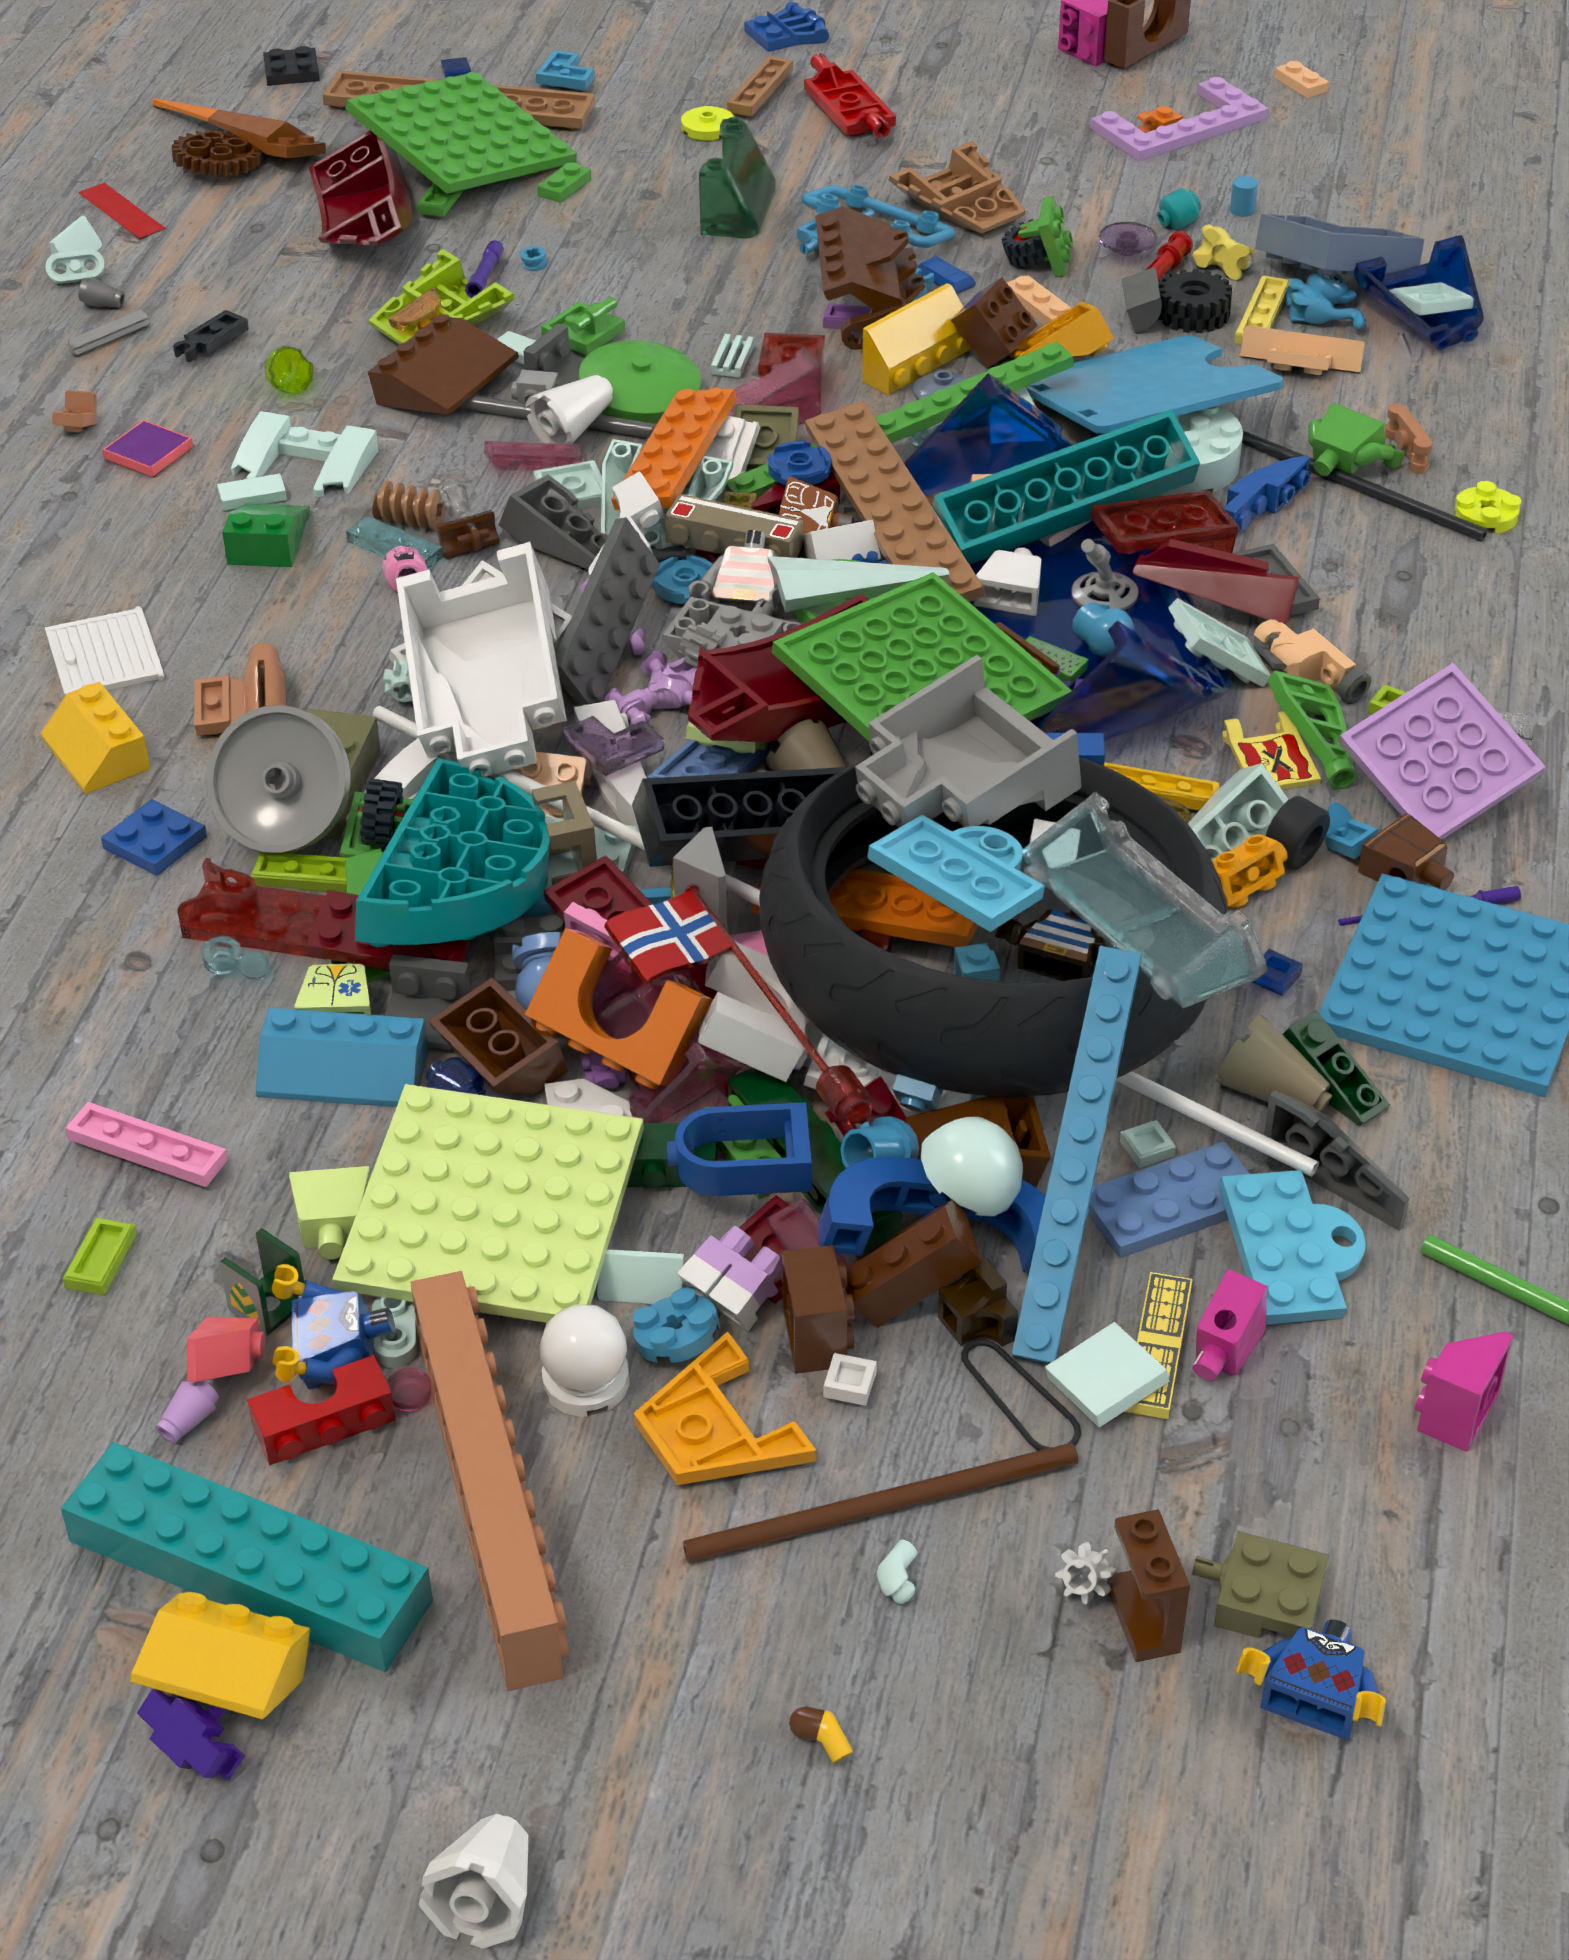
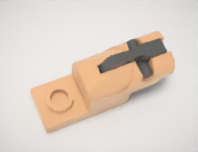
(1301, 655)

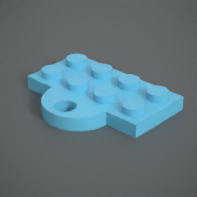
(961, 868)
(1290, 1244)

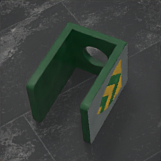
(248, 1295)

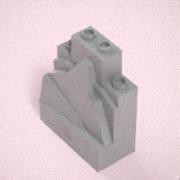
(963, 755)

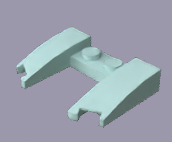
(344, 454)

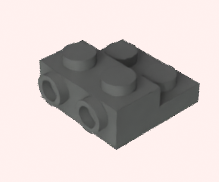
(512, 934)

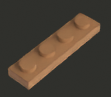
(759, 86)

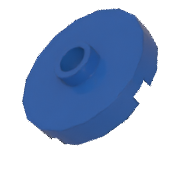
(799, 461)

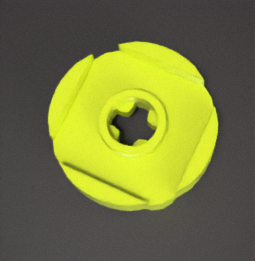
(1488, 507)

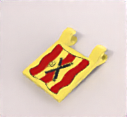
(1280, 753)

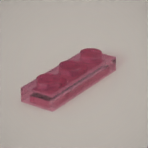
(532, 453)

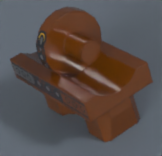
(468, 534)

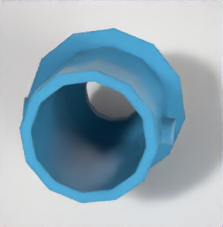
(1092, 626)
(881, 1138)

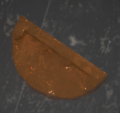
(418, 312)

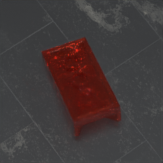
(1152, 521)
(249, 913)

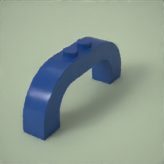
(904, 1187)

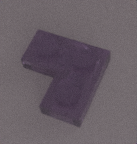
(613, 750)

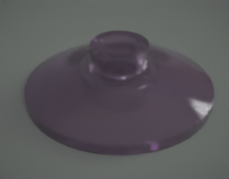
(1127, 238)

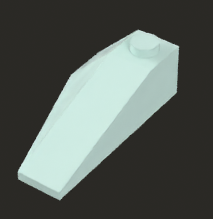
(1238, 810)

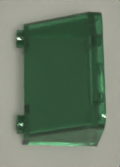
(737, 188)

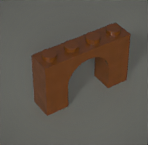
(1127, 38)

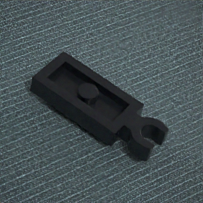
(211, 335)

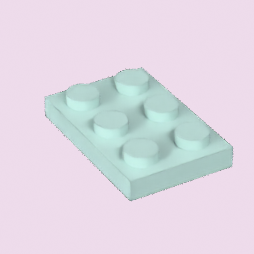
(1219, 643)

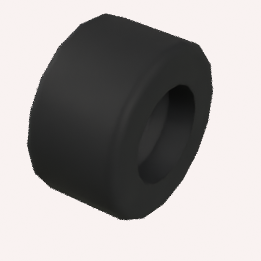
(1300, 829)

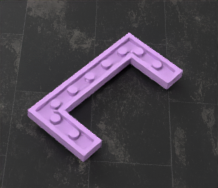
(1235, 112)

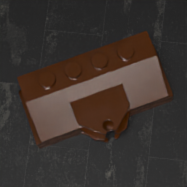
(867, 261)

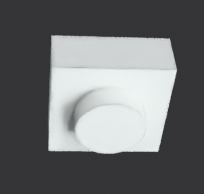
(850, 1379)

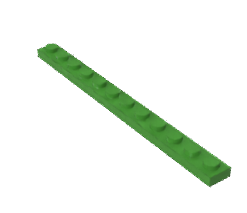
(936, 407)

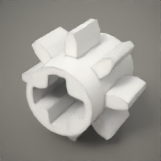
(1096, 1579)

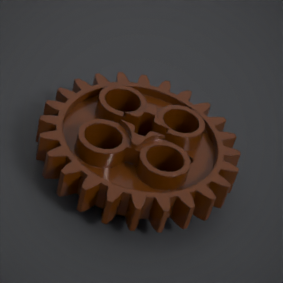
(215, 153)

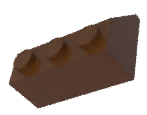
(500, 1040)
(913, 1264)

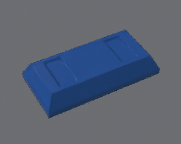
(947, 273)

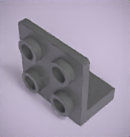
(553, 354)
(426, 988)

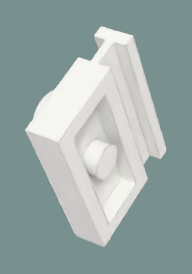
(734, 443)

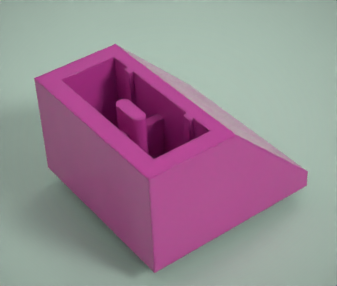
(1083, 29)

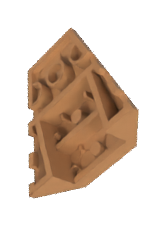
(964, 192)

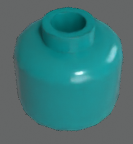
(1179, 209)

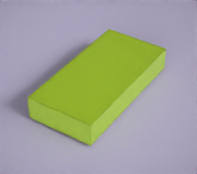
(100, 1256)

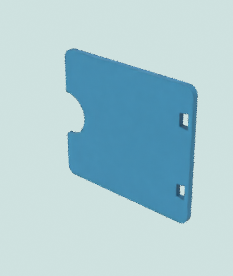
(1147, 381)

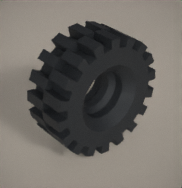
(1195, 300)

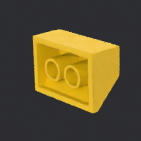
(95, 739)
(222, 1655)

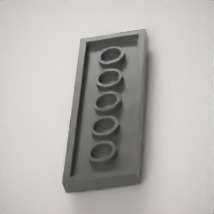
(605, 614)

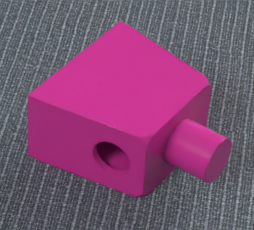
(1230, 1326)

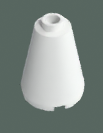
(569, 409)

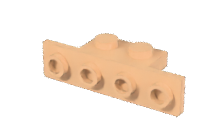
(1302, 350)

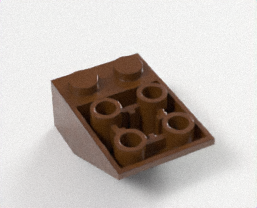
(1013, 1114)

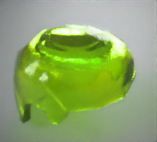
(288, 370)

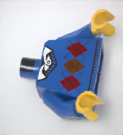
(327, 1329)
(1316, 1679)

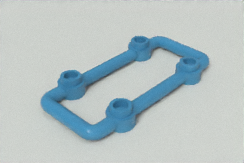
(826, 199)

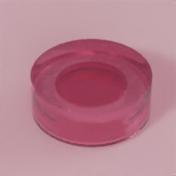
(409, 1389)

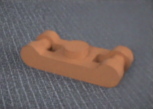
(1409, 437)

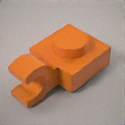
(1159, 117)

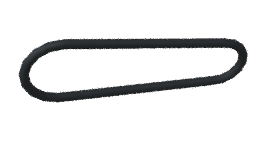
(964, 1357)

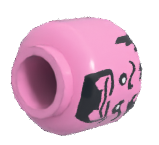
(402, 562)

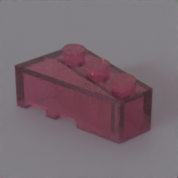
(787, 385)

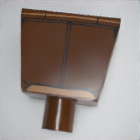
(1407, 852)

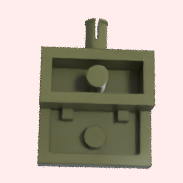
(1265, 1585)

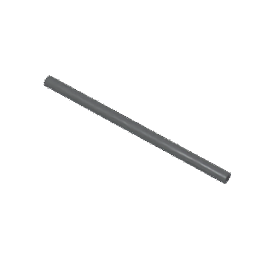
(519, 410)

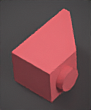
(223, 1347)

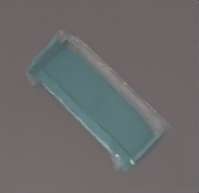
(1143, 906)

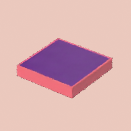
(147, 448)

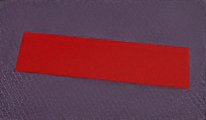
(121, 210)

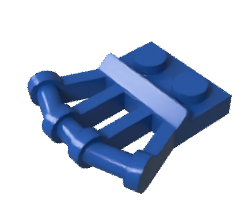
(787, 28)

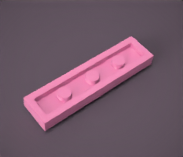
(146, 1144)

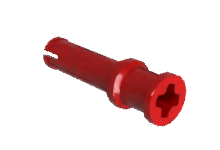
(1172, 253)

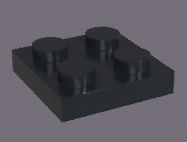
(291, 66)

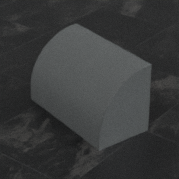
(1142, 299)

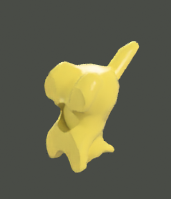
(1221, 250)

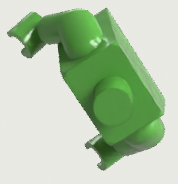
(1349, 441)

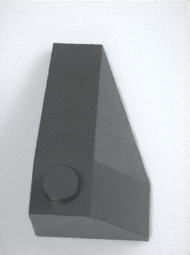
(552, 522)
(1342, 1164)

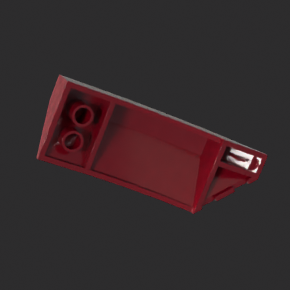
(361, 193)
(753, 695)

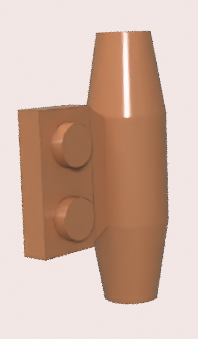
(224, 699)

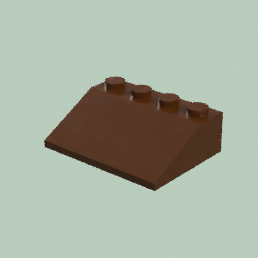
(439, 367)

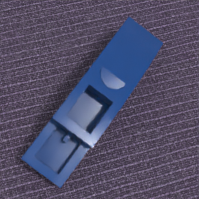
(1267, 489)

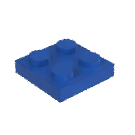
(153, 837)

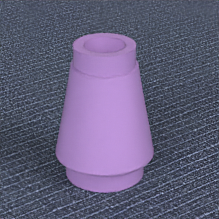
(187, 1409)

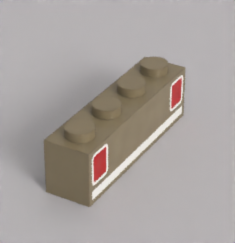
(718, 525)

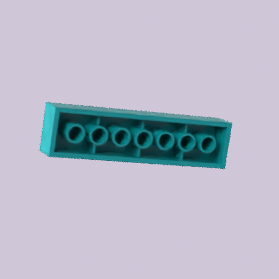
(1065, 485)
(248, 1554)

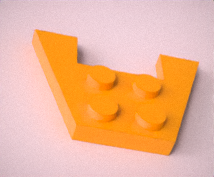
(701, 1433)

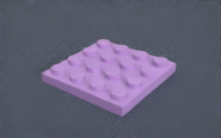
(1442, 753)

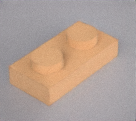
(1301, 79)

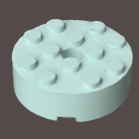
(1217, 443)

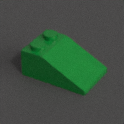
(264, 534)

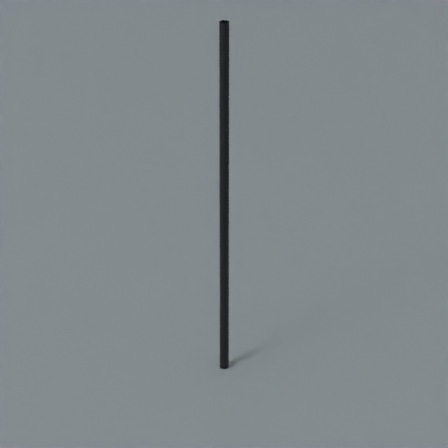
(1372, 489)

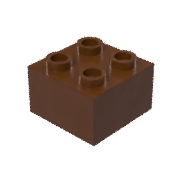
(994, 322)
(816, 1307)

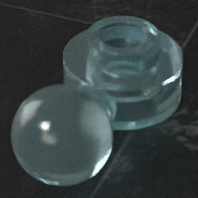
(224, 956)

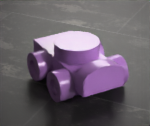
(601, 1074)

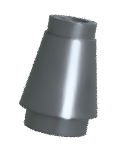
(99, 294)

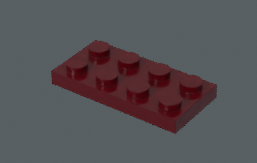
(335, 938)

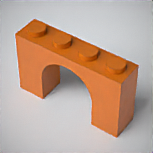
(565, 1006)

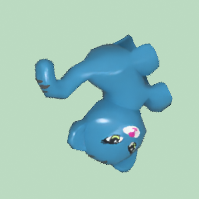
(1315, 300)

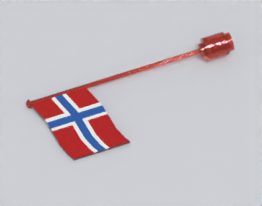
(688, 934)

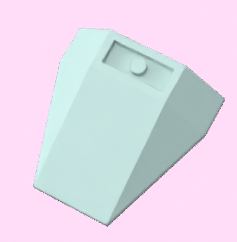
(705, 483)

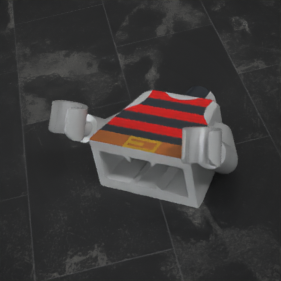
(740, 576)

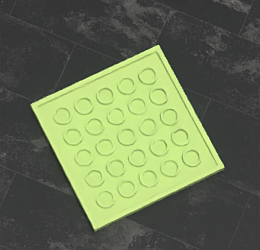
(493, 1191)

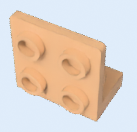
(558, 769)

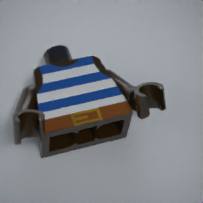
(1055, 945)

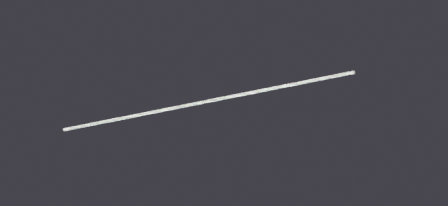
(1132, 1080)

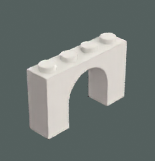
(751, 1029)

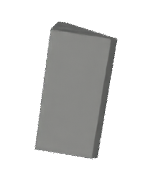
(701, 865)

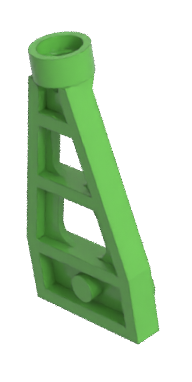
(1302, 694)

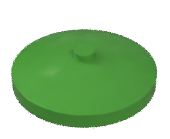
(642, 377)

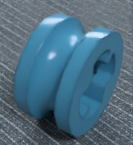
(533, 258)

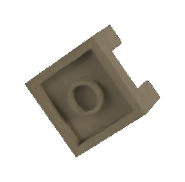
(573, 834)

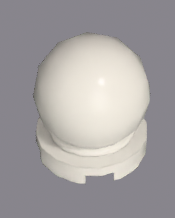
(584, 1360)

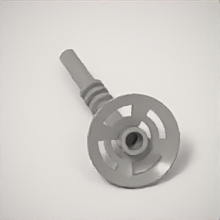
(1105, 581)

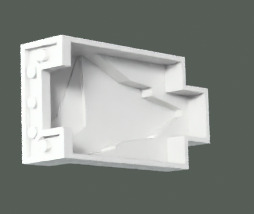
(483, 663)

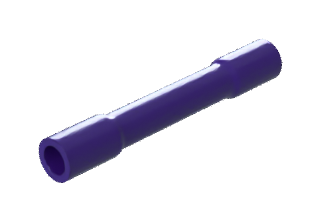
(489, 259)

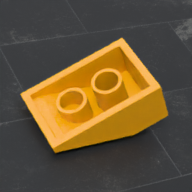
(1077, 330)

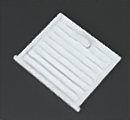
(105, 649)

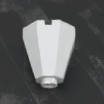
(479, 1883)

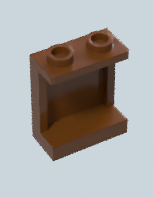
(1155, 1592)

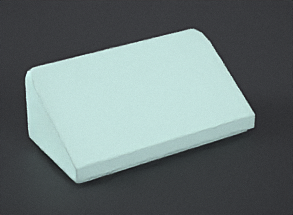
(76, 237)
(639, 1276)

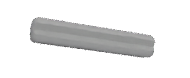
(108, 332)

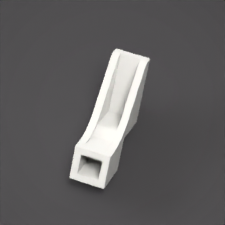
(638, 504)

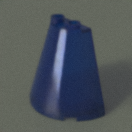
(1448, 265)

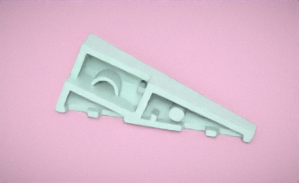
(818, 581)

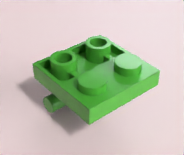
(588, 325)

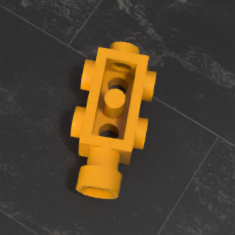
(1250, 868)

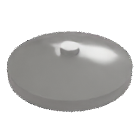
(278, 779)

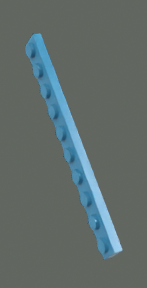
(1077, 1156)

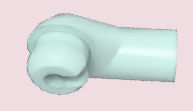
(893, 1574)

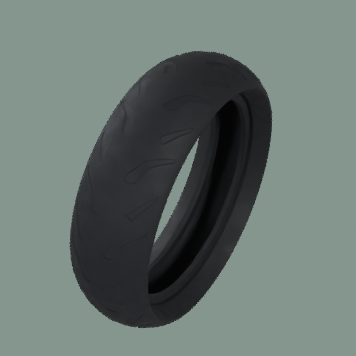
(939, 1024)

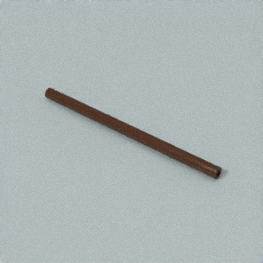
(879, 1502)

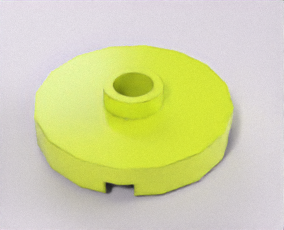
(704, 122)

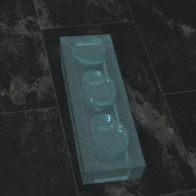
(382, 537)

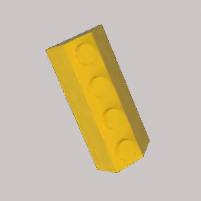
(912, 341)

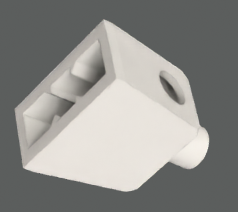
(1011, 582)

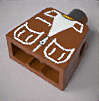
(812, 505)

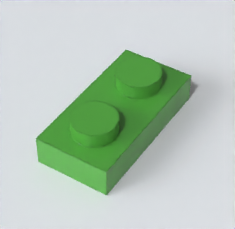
(564, 182)

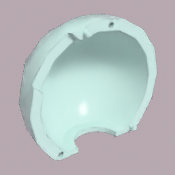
(974, 1164)

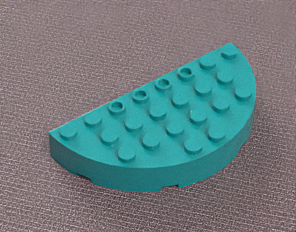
(458, 862)

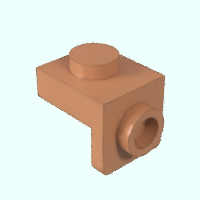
(78, 411)

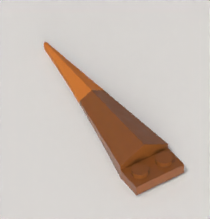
(266, 134)

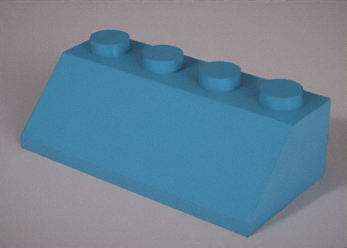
(339, 1056)

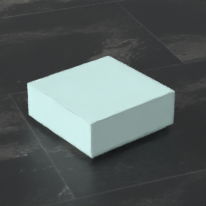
(1147, 1144)

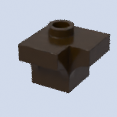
(978, 1307)

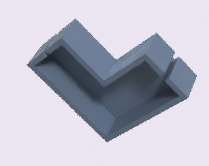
(1334, 246)

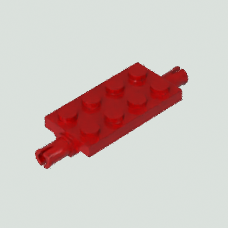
(848, 99)

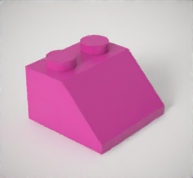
(1462, 1388)

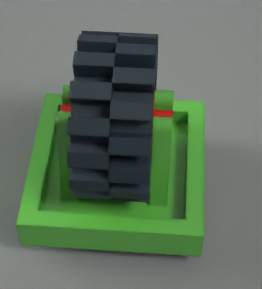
(1041, 240)
(374, 817)

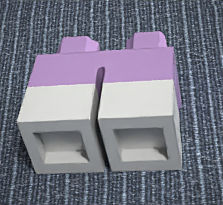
(729, 1279)

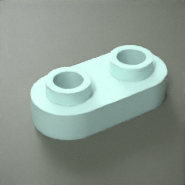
(75, 264)
(401, 1346)

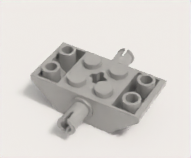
(732, 623)

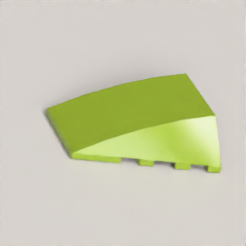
(449, 280)

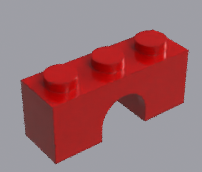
(295, 1427)

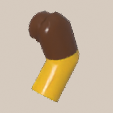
(823, 1727)

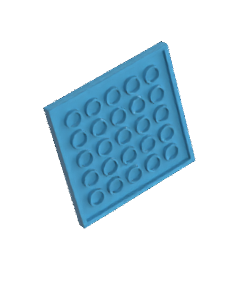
(1455, 985)

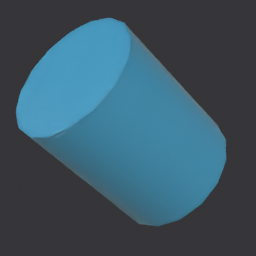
(1243, 196)

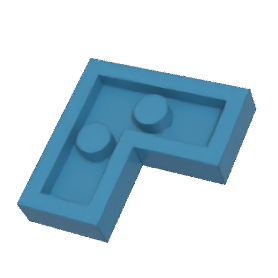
(563, 71)

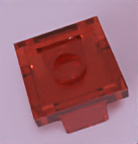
(783, 348)

